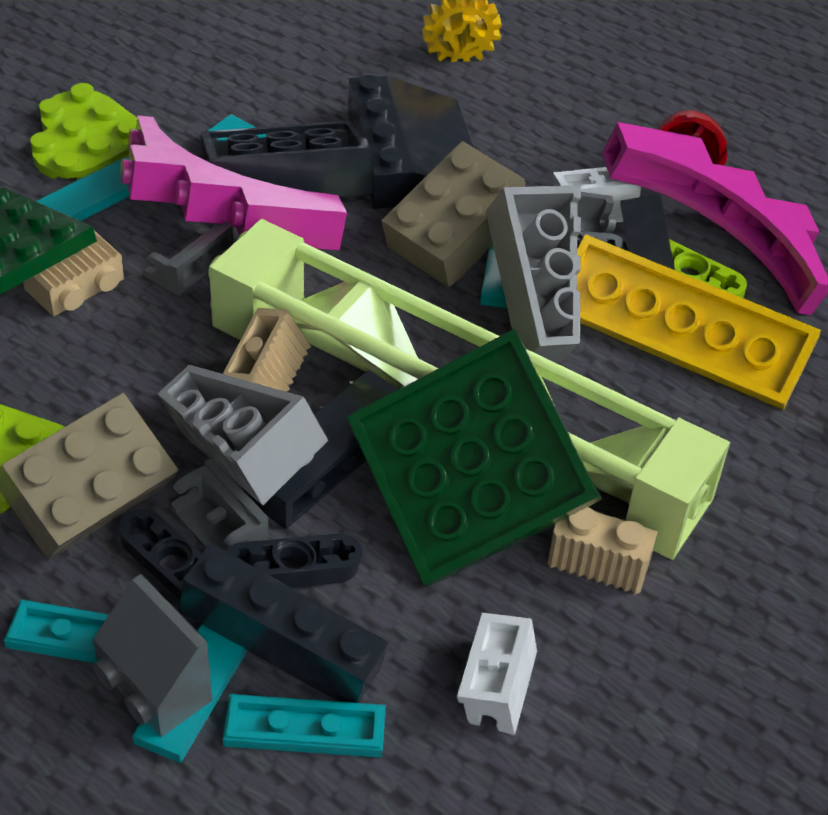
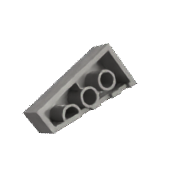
(539, 264)
(246, 427)

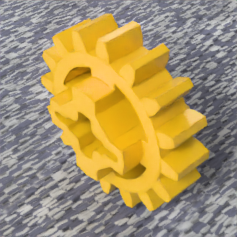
(461, 29)

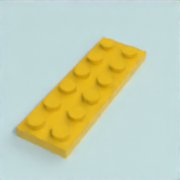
(692, 323)

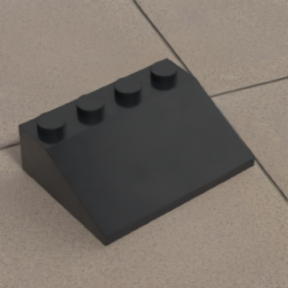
(407, 132)
(299, 156)

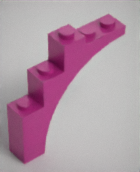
(210, 194)
(772, 229)

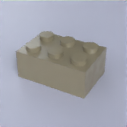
(444, 217)
(85, 475)

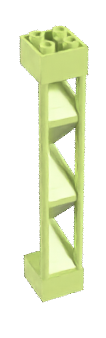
(659, 469)

